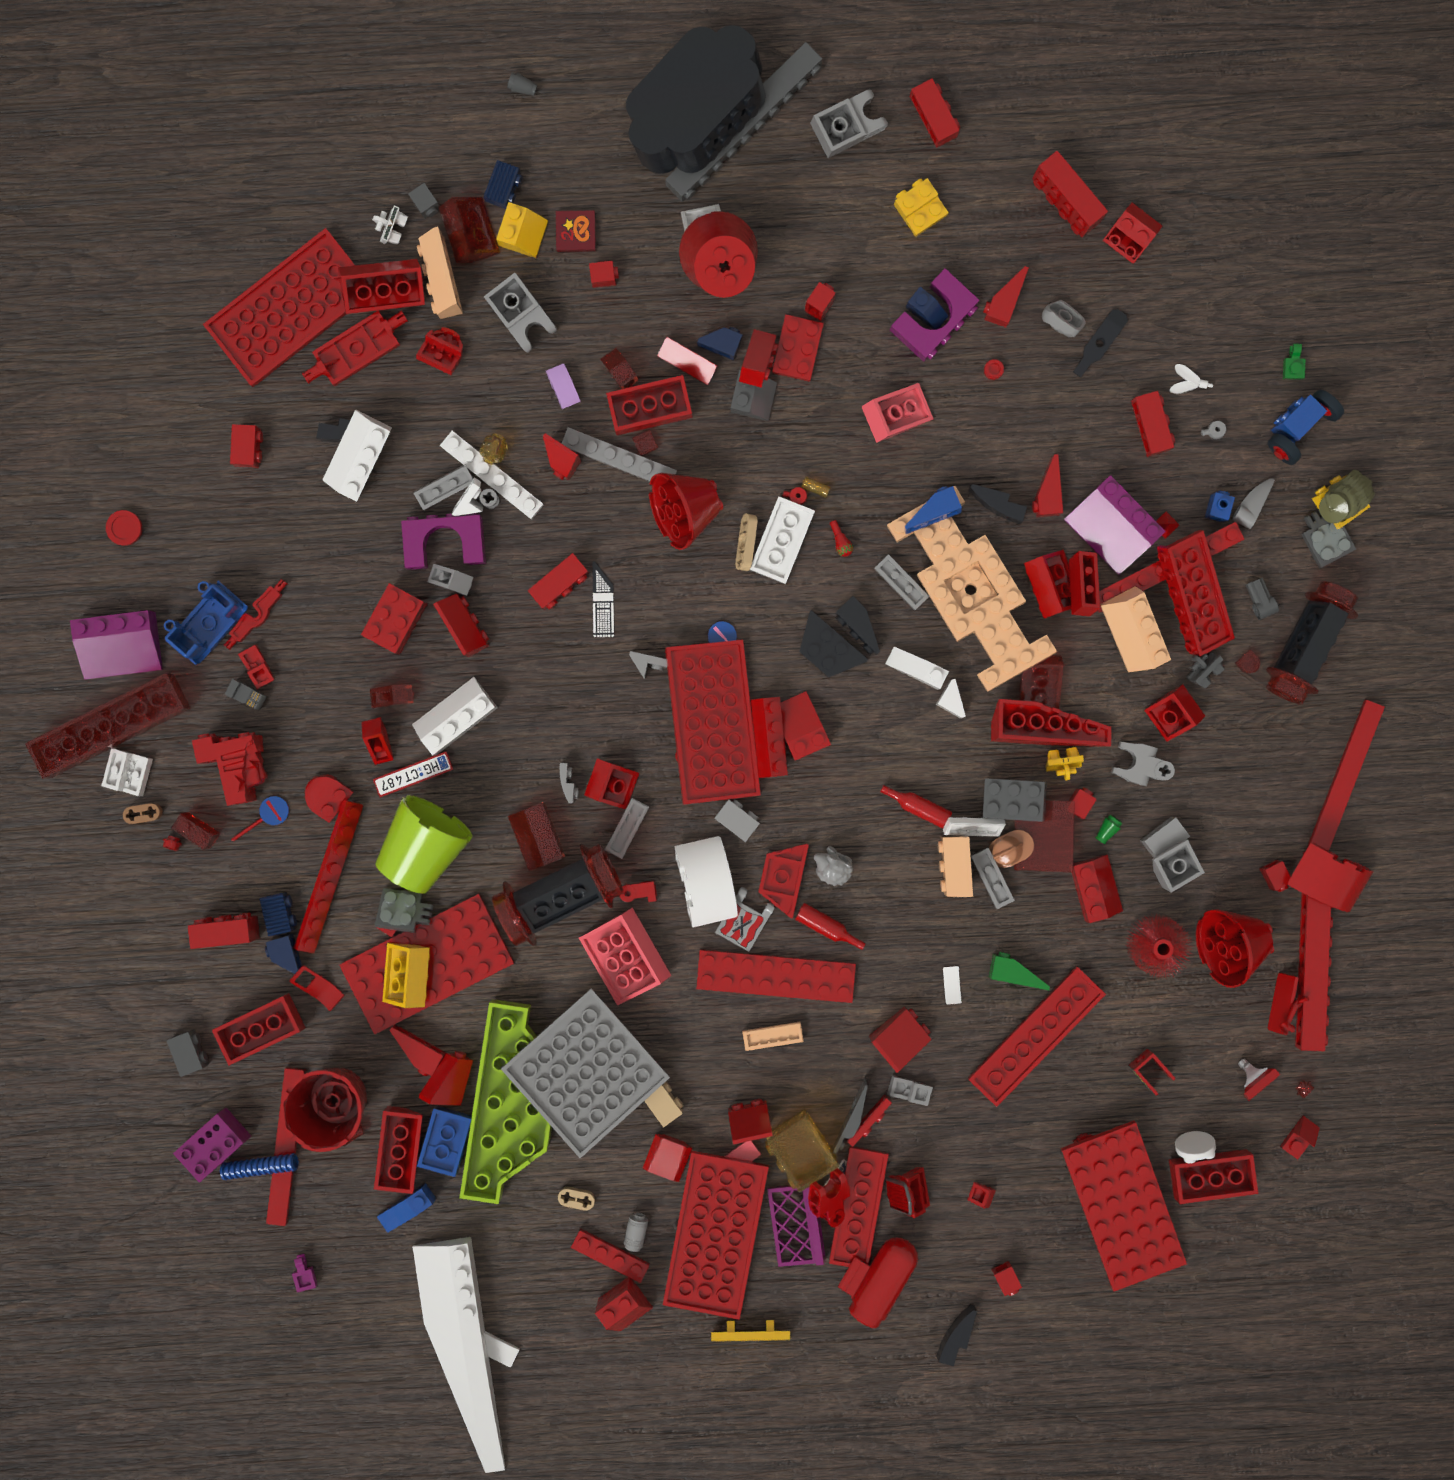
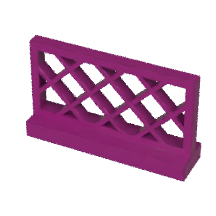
(814, 1228)

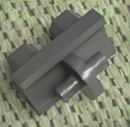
(1203, 667)

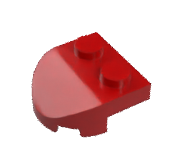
(441, 350)
(325, 796)

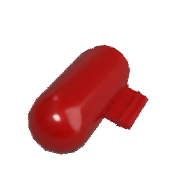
(878, 1286)

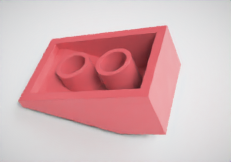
(897, 412)

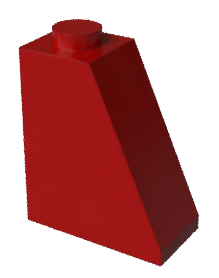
(448, 1080)

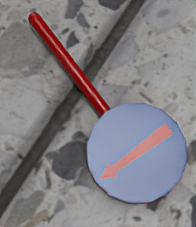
(272, 811)

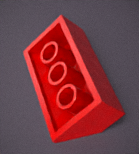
(381, 286)
(398, 1150)

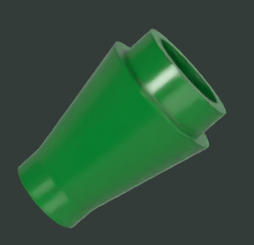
(1108, 829)

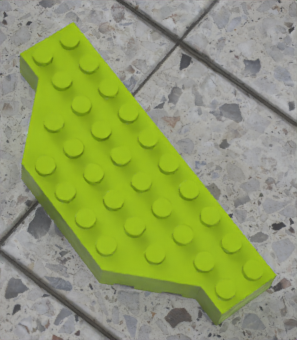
(504, 1124)

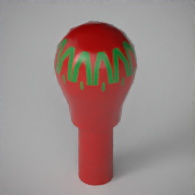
(843, 544)

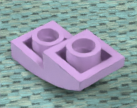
(562, 385)

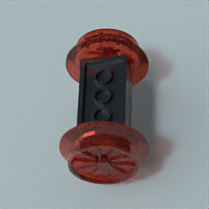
(557, 895)

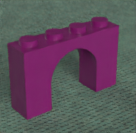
(925, 341)
(417, 532)

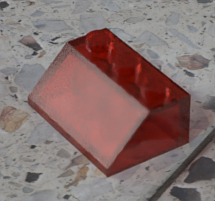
(469, 229)
(536, 836)

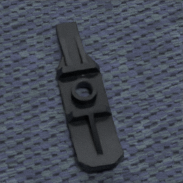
(1106, 333)

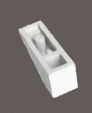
(917, 668)

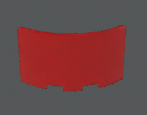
(1329, 879)

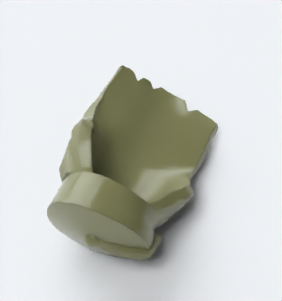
(1346, 497)

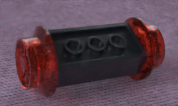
(1311, 642)

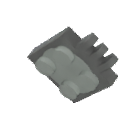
(1325, 540)
(402, 910)

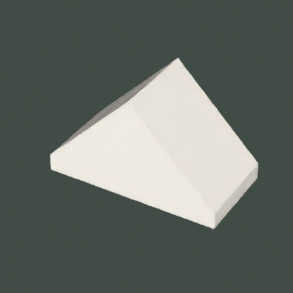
(951, 700)

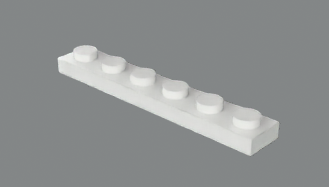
(492, 475)

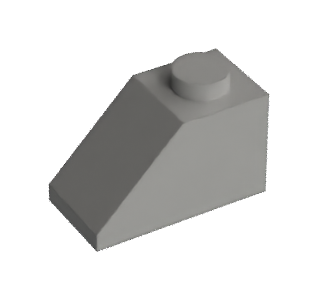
(450, 579)

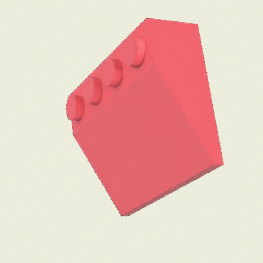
(625, 957)

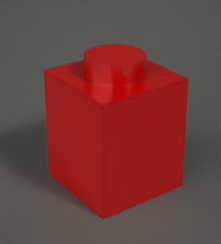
(603, 274)
(1083, 802)
(1276, 875)
(1007, 1279)

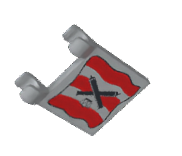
(747, 925)

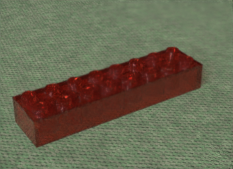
(108, 726)

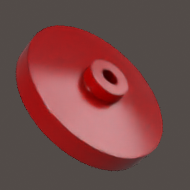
(124, 527)

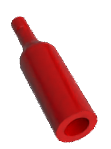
(919, 806)
(826, 925)

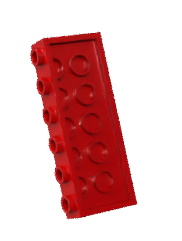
(1196, 593)

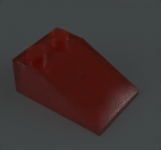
(1043, 682)

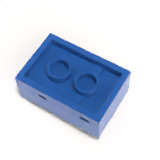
(445, 1141)

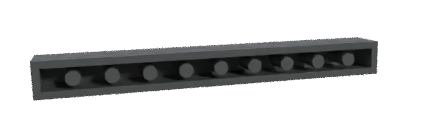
(779, 90)

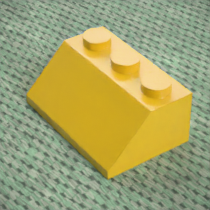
(406, 975)

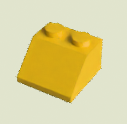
(521, 230)

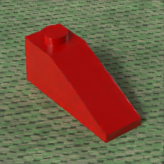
(1003, 303)
(1049, 495)
(420, 1052)

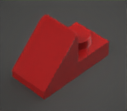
(1300, 1137)

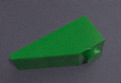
(1009, 970)

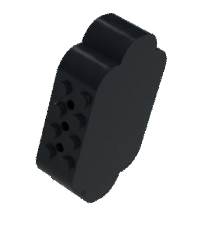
(696, 99)

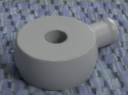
(1212, 432)

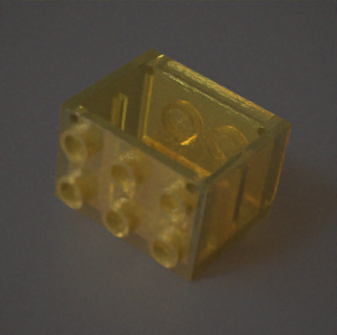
(801, 1151)

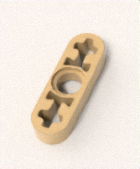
(746, 542)

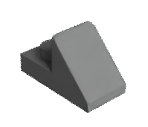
(642, 661)

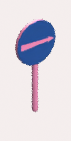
(721, 632)

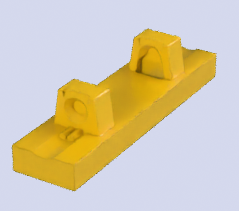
(766, 1335)

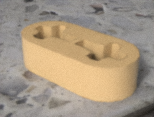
(575, 1203)

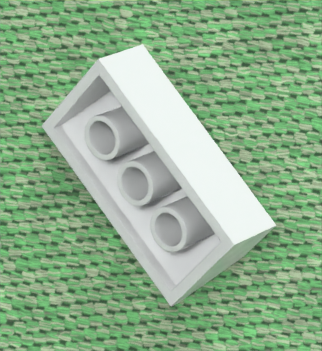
(356, 455)
(454, 716)

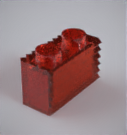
(195, 830)

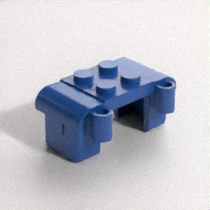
(206, 623)

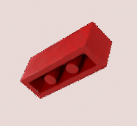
(935, 112)
(758, 358)
(1153, 423)
(558, 582)
(1084, 583)

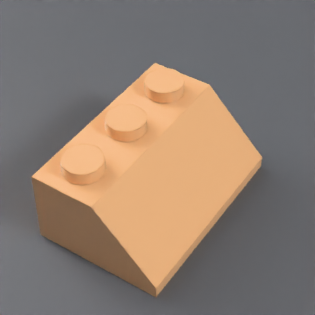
(955, 866)

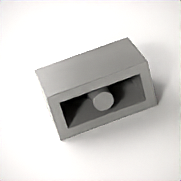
(737, 820)
(1164, 837)

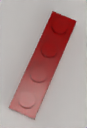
(610, 1255)

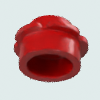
(172, 843)

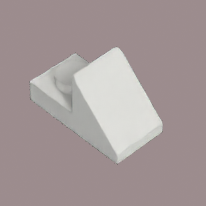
(466, 504)

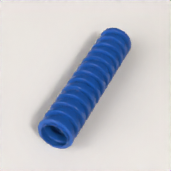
(259, 1166)

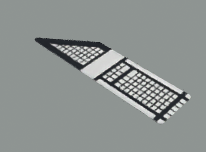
(602, 604)

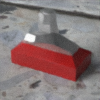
(1257, 1078)

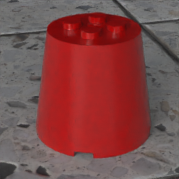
(713, 241)
(314, 1117)

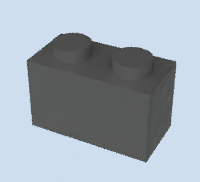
(187, 1052)

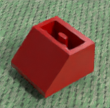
(1132, 233)

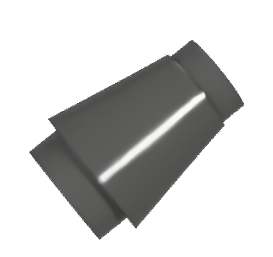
(521, 84)

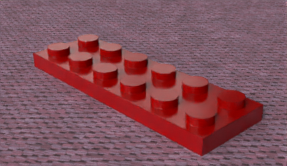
(855, 1234)

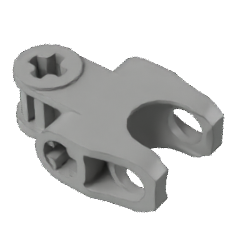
(1143, 765)

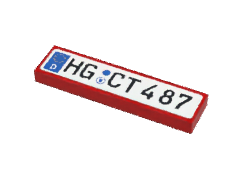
(413, 774)

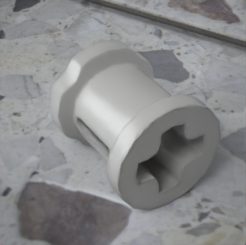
(492, 504)

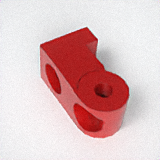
(639, 890)

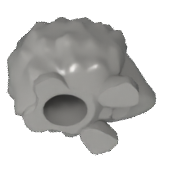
(833, 867)

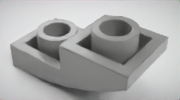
(570, 790)

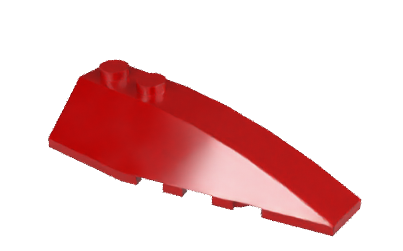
(1041, 725)

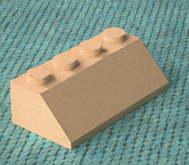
(440, 274)
(1135, 630)

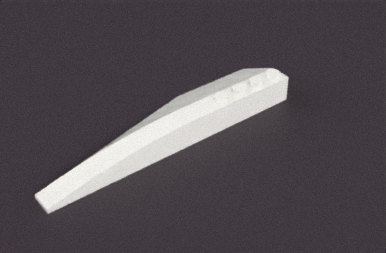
(457, 1333)

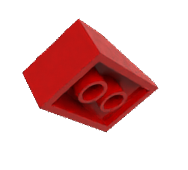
(802, 727)
(749, 1121)

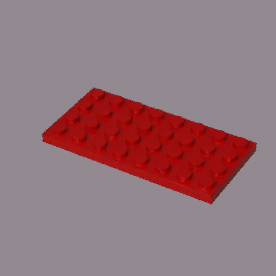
(283, 309)
(712, 721)
(462, 952)
(1123, 1205)
(715, 1235)

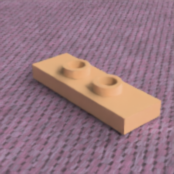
(772, 1036)

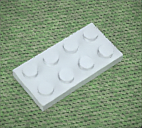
(782, 540)

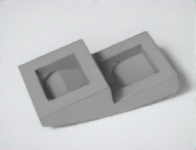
(909, 1090)

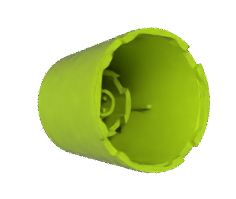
(420, 844)

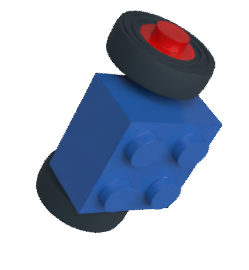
(1299, 420)

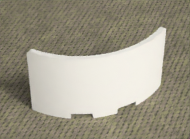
(706, 881)

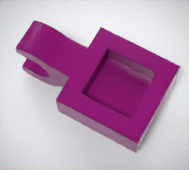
(304, 1277)

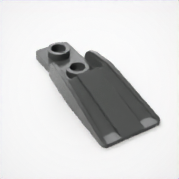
(852, 1119)

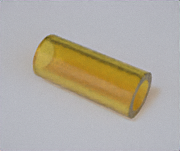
(815, 487)

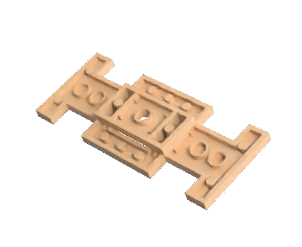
(984, 612)

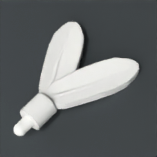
(1191, 383)

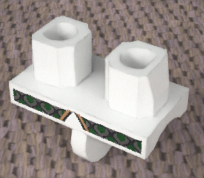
(395, 217)

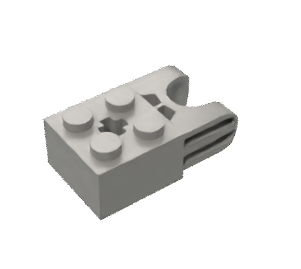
(850, 119)
(522, 315)

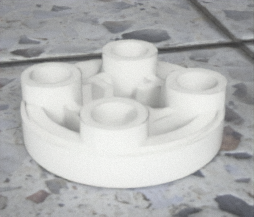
(1195, 1146)

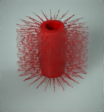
(1158, 945)

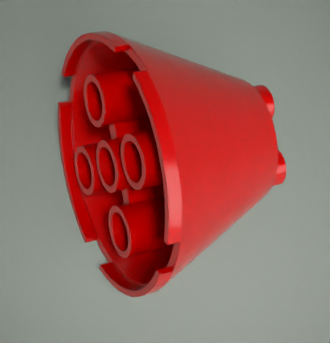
(683, 506)
(1232, 945)

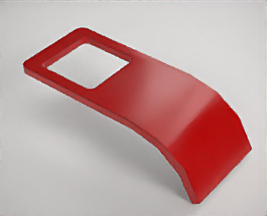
(320, 989)

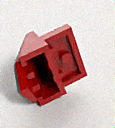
(908, 1192)

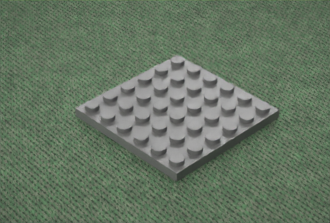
(585, 1073)

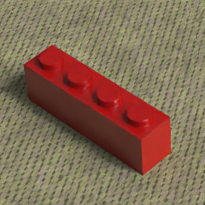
(769, 737)

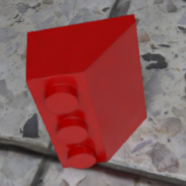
(1050, 582)
(462, 624)
(1096, 889)

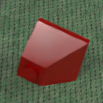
(561, 459)

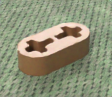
(142, 818)

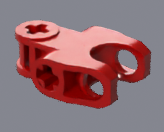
(828, 1200)

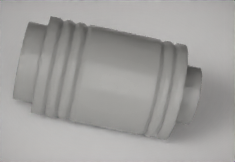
(635, 1232)

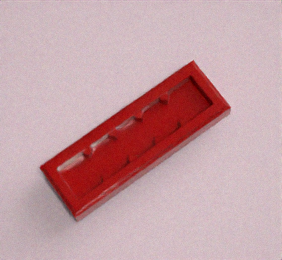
(874, 1115)

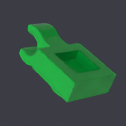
(1294, 366)

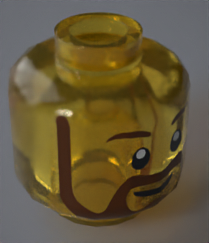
(493, 449)

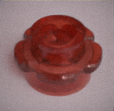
(1304, 1088)

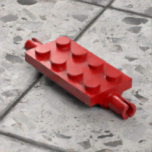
(355, 348)

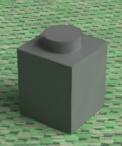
(424, 201)

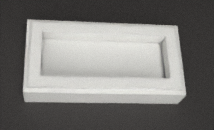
(500, 1349)

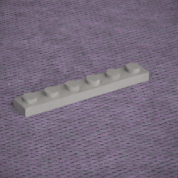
(613, 455)

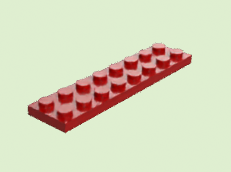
(776, 976)
(1036, 1036)

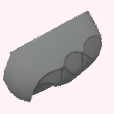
(1063, 318)

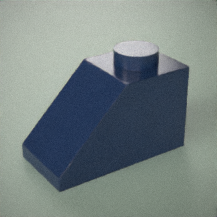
(927, 309)
(722, 342)
(283, 953)

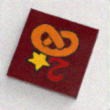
(575, 231)

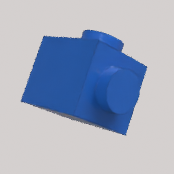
(1219, 506)

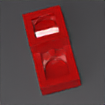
(257, 666)

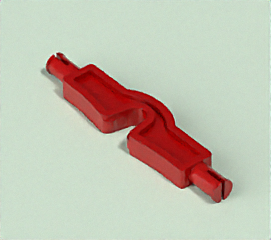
(248, 622)

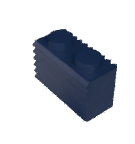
(503, 184)
(278, 913)

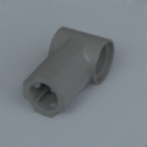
(1263, 603)

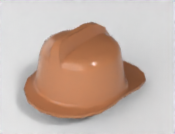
(1011, 848)

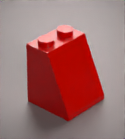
(900, 1038)
(622, 1305)

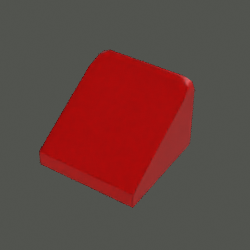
(981, 1195)

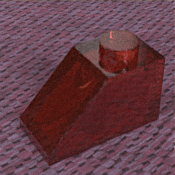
(619, 369)
(391, 695)

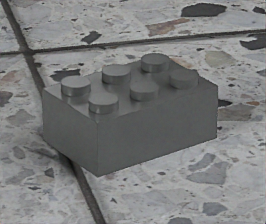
(1014, 799)

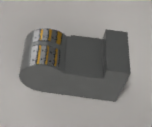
(245, 694)

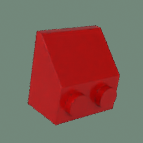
(1175, 713)
(611, 784)

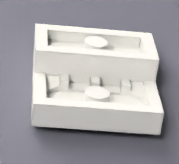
(127, 772)

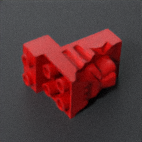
(238, 763)

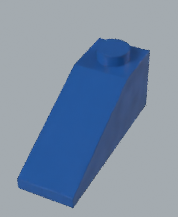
(937, 508)
(407, 1208)

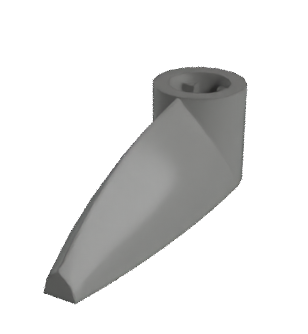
(1251, 506)

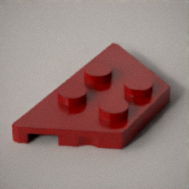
(783, 877)

